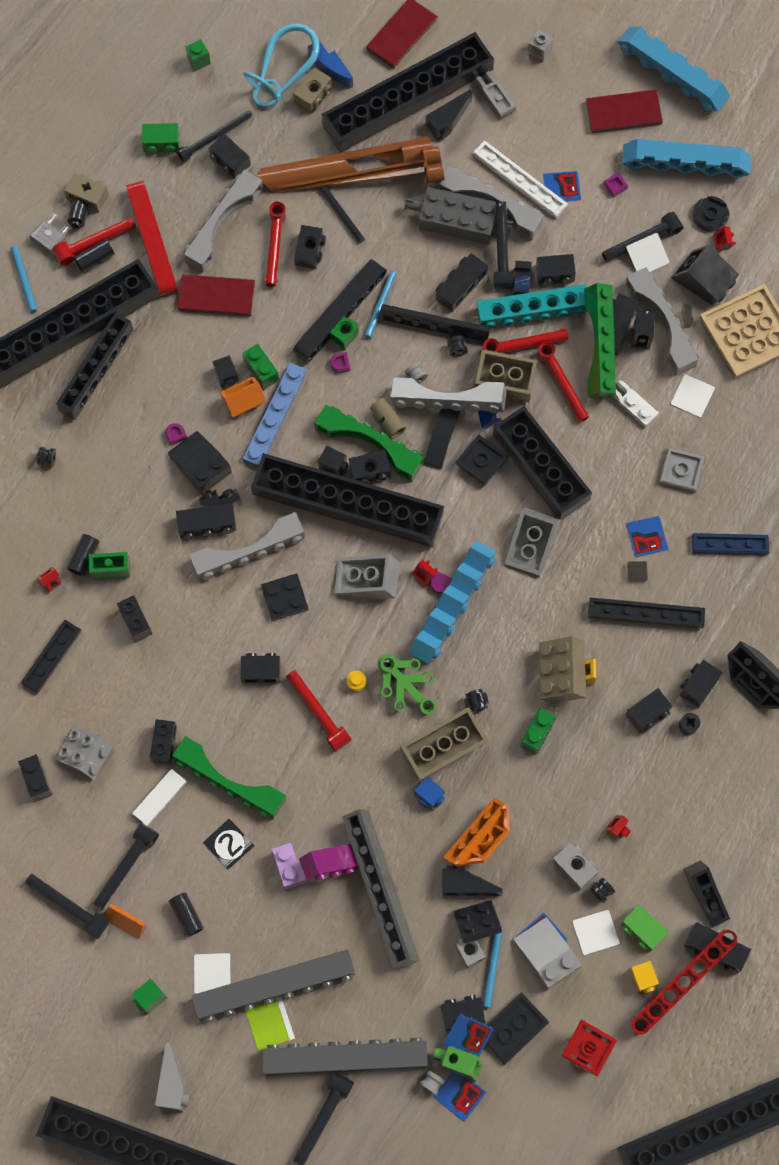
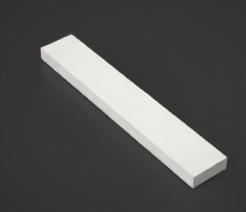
(520, 179)

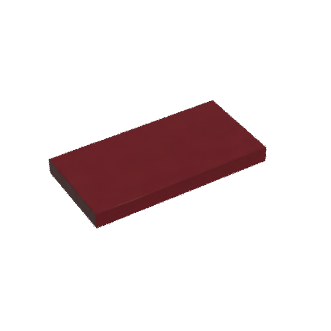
(401, 32)
(624, 111)
(216, 295)

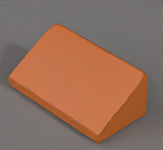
(125, 921)

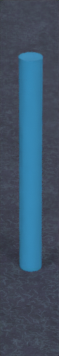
(23, 278)
(382, 299)
(492, 970)

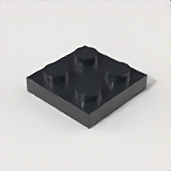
(481, 460)
(284, 597)
(477, 921)

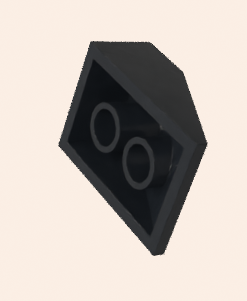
(200, 462)

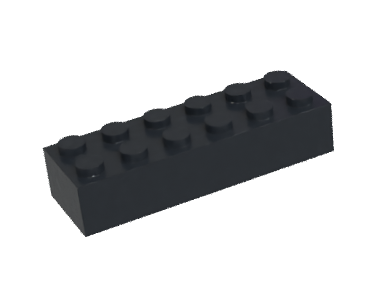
(542, 463)

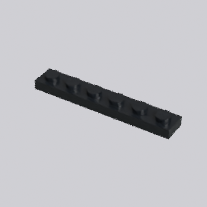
(433, 324)
(646, 612)

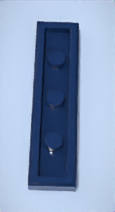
(730, 544)

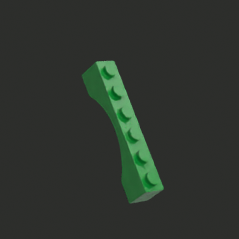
(599, 304)
(336, 424)
(264, 798)

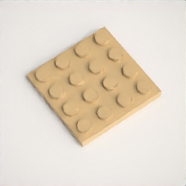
(745, 330)

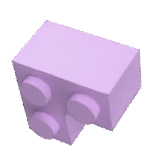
(289, 868)

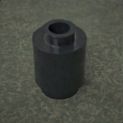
(78, 214)

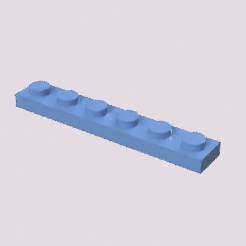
(275, 414)

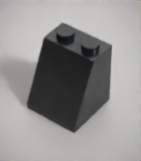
(706, 274)

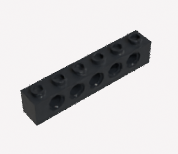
(94, 366)

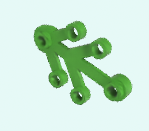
(403, 681)

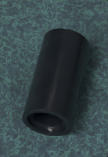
(90, 257)
(80, 559)
(186, 914)

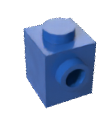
(429, 794)

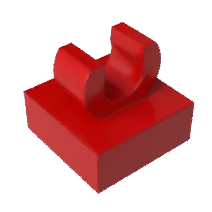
(723, 238)
(424, 572)
(47, 577)
(617, 826)

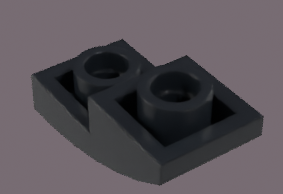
(212, 498)

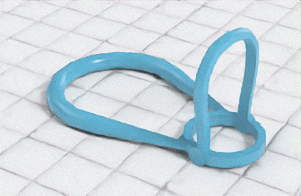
(313, 57)

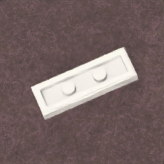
(159, 797)

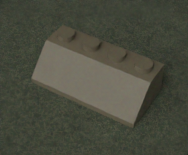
(443, 743)

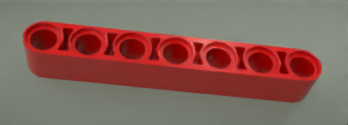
(152, 238)
(687, 971)

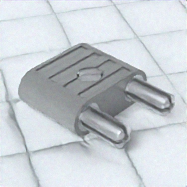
(48, 235)

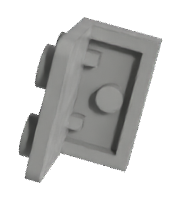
(84, 751)

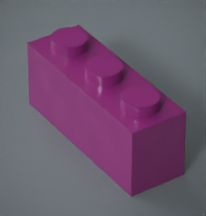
(329, 862)

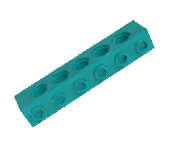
(539, 299)

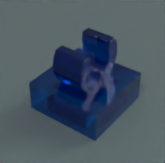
(488, 419)

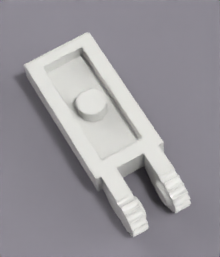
(635, 404)

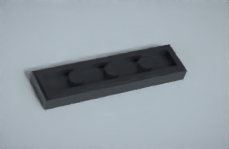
(51, 656)

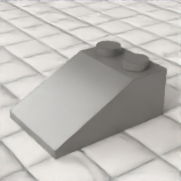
(532, 541)
(367, 576)
(547, 953)
(171, 1088)

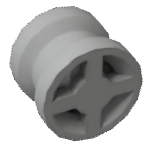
(416, 372)
(432, 1082)

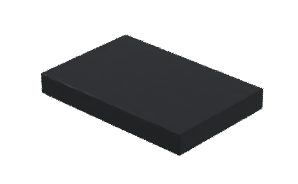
(515, 1028)

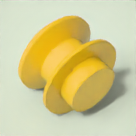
(356, 681)

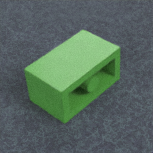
(644, 928)

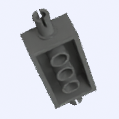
(456, 215)

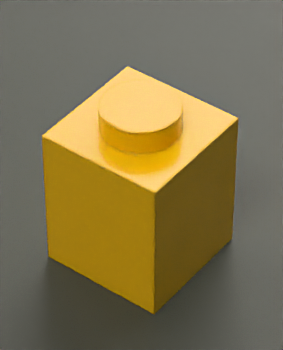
(644, 977)

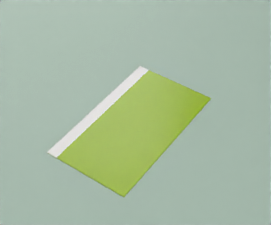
(270, 1024)

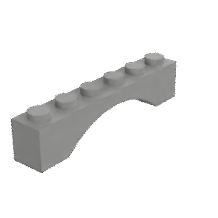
(243, 192)
(525, 220)
(644, 289)
(485, 397)
(212, 561)

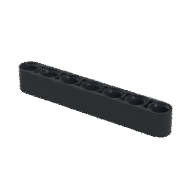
(342, 306)

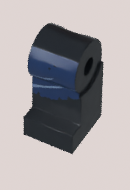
(522, 277)

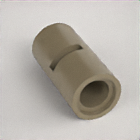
(388, 418)

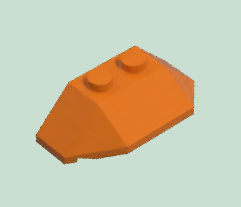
(481, 836)

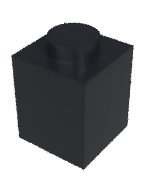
(225, 371)
(332, 461)

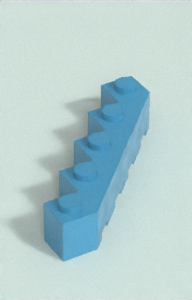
(674, 68)
(686, 157)
(453, 602)

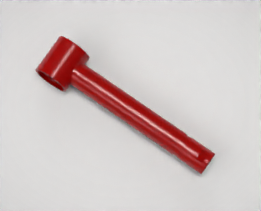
(274, 242)
(65, 252)
(525, 342)
(562, 380)
(336, 736)

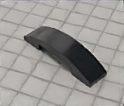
(441, 437)

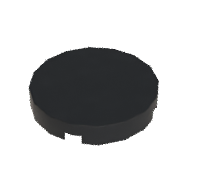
(710, 213)

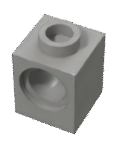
(540, 45)
(470, 960)

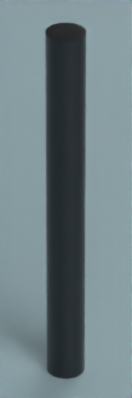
(340, 211)

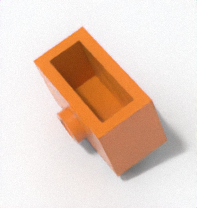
(243, 397)

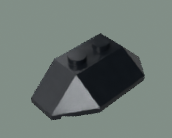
(754, 676)

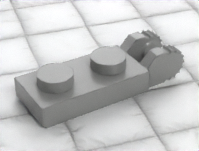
(496, 95)

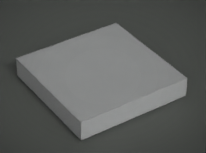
(681, 469)

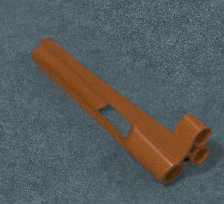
(405, 157)

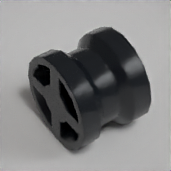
(457, 346)
(46, 456)
(686, 727)
(602, 890)

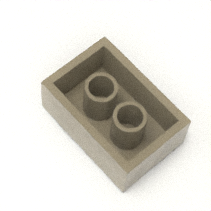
(512, 370)
(562, 670)

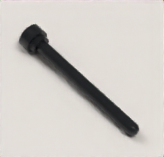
(186, 152)

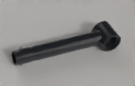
(669, 224)
(503, 277)
(144, 838)
(94, 923)
(340, 1087)

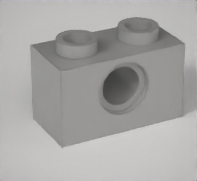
(580, 877)

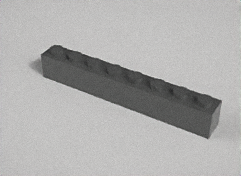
(380, 888)
(273, 985)
(344, 1057)

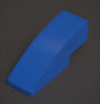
(332, 66)

